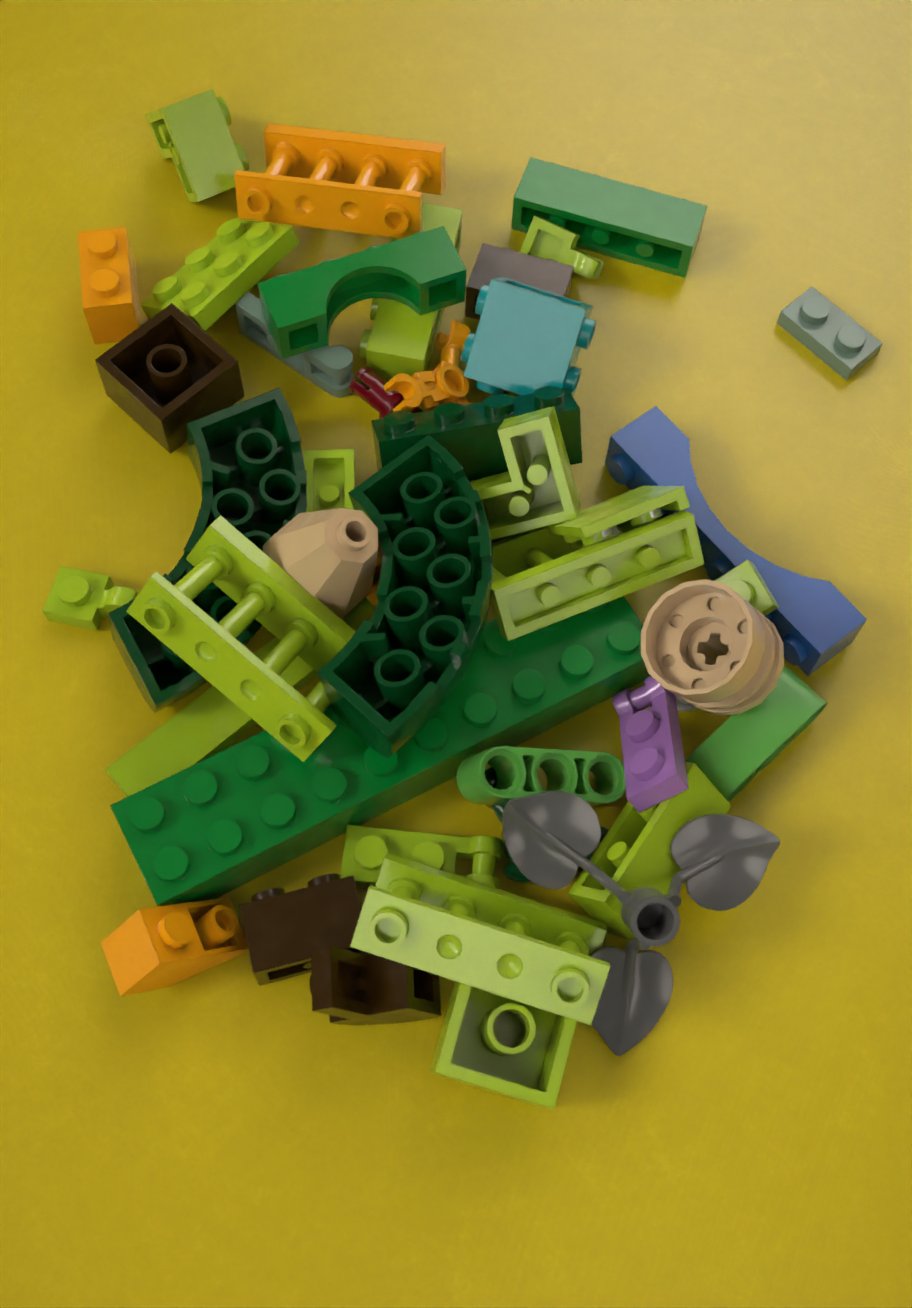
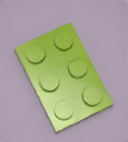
(222, 270)

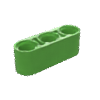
(757, 736)
(518, 770)

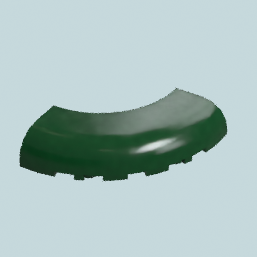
(255, 480)
(428, 595)

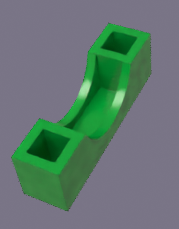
(414, 270)

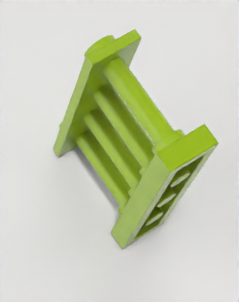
(549, 580)
(211, 648)
(484, 938)

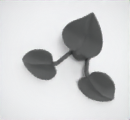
(720, 866)

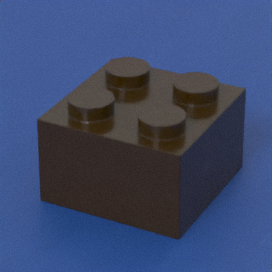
(170, 376)

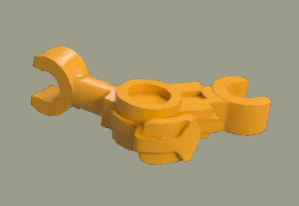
(442, 384)

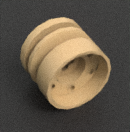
(689, 641)

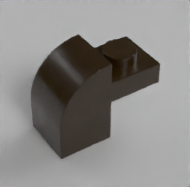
(370, 989)

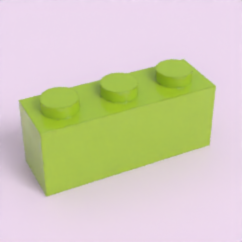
(639, 849)

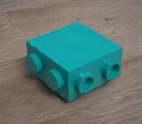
(526, 339)

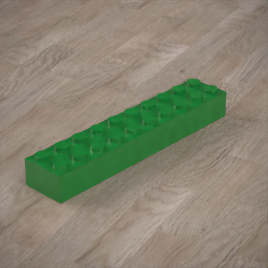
(265, 806)

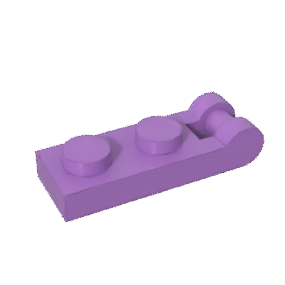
(650, 744)

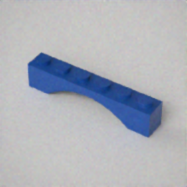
(811, 613)

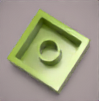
(503, 1046)

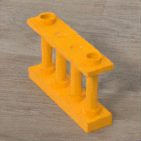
(342, 181)

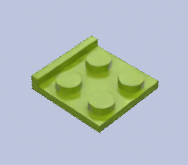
(636, 505)

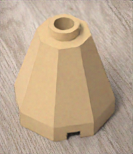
(329, 555)

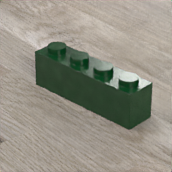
(471, 429)

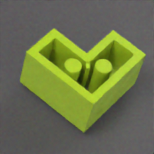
(199, 143)
(539, 481)

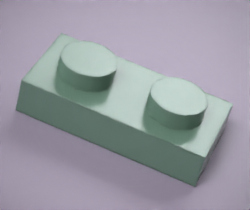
(829, 333)

